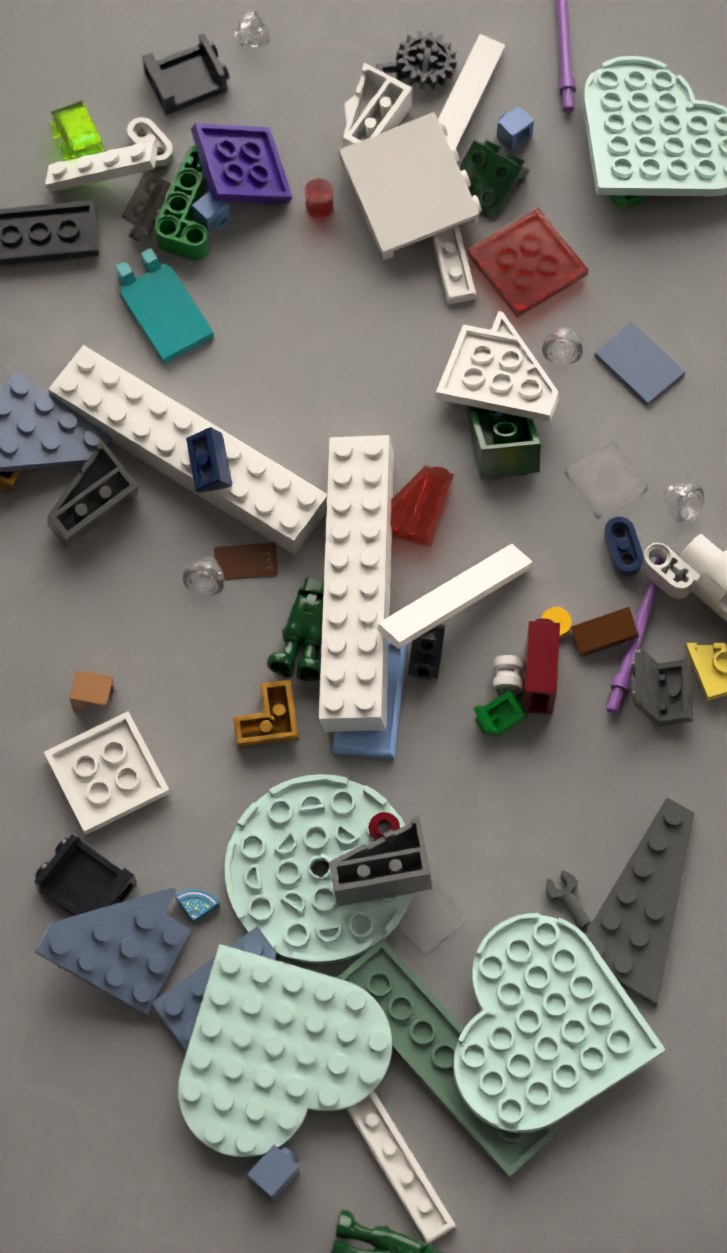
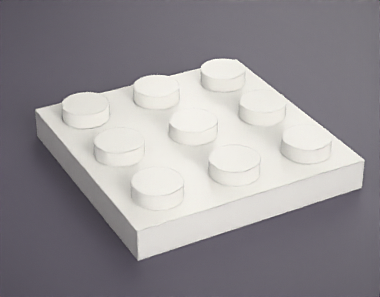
(106, 773)

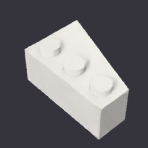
(377, 107)

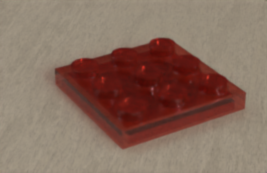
(527, 262)

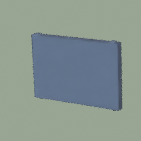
(639, 363)

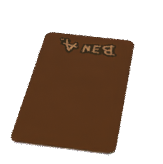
(247, 560)

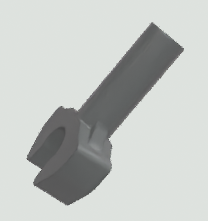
(567, 896)

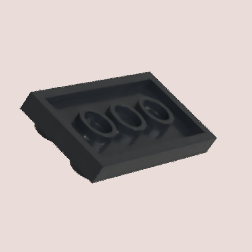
(48, 232)

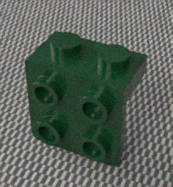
(491, 174)

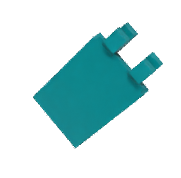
(163, 308)

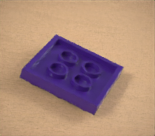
(241, 163)

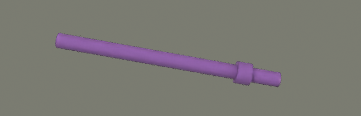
(567, 83)
(622, 681)

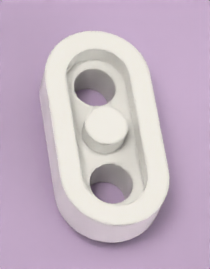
(153, 133)

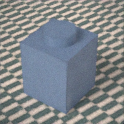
(274, 1172)

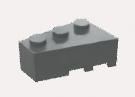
(92, 496)
(383, 868)

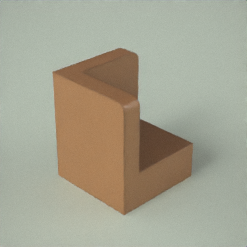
(90, 689)

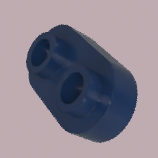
(625, 547)

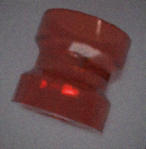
(319, 198)

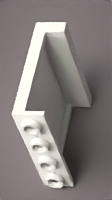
(409, 184)

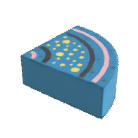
(197, 903)

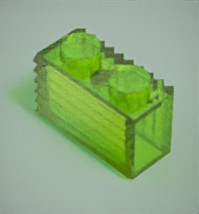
(75, 131)

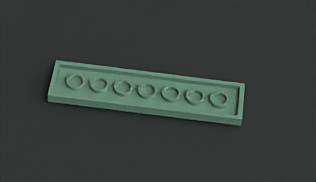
(426, 1041)

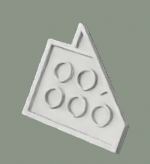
(497, 374)

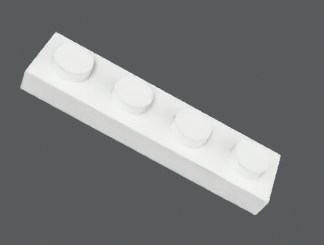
(101, 166)

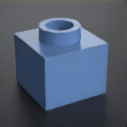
(514, 128)
(211, 213)

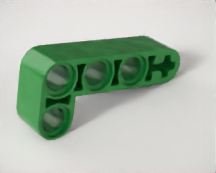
(181, 221)

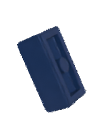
(209, 460)

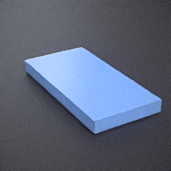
(379, 743)

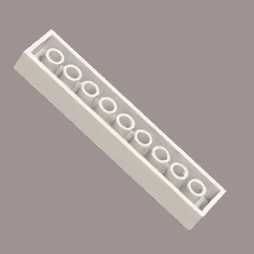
(156, 432)
(356, 584)

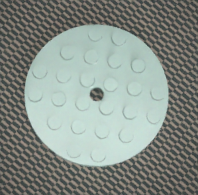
(272, 865)

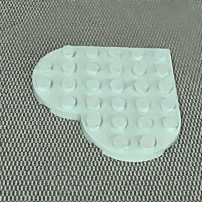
(652, 132)
(547, 1028)
(274, 1047)

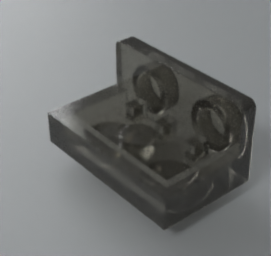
(145, 203)

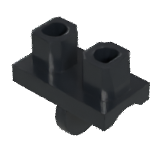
(426, 654)

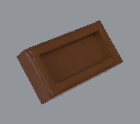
(605, 631)

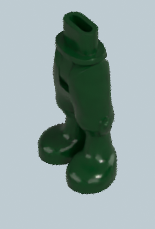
(302, 626)
(379, 1237)

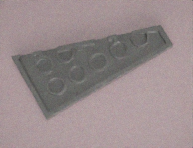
(639, 912)

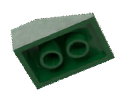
(503, 443)

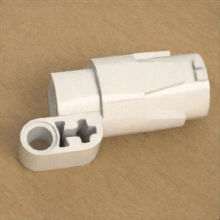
(699, 565)

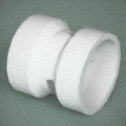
(508, 674)

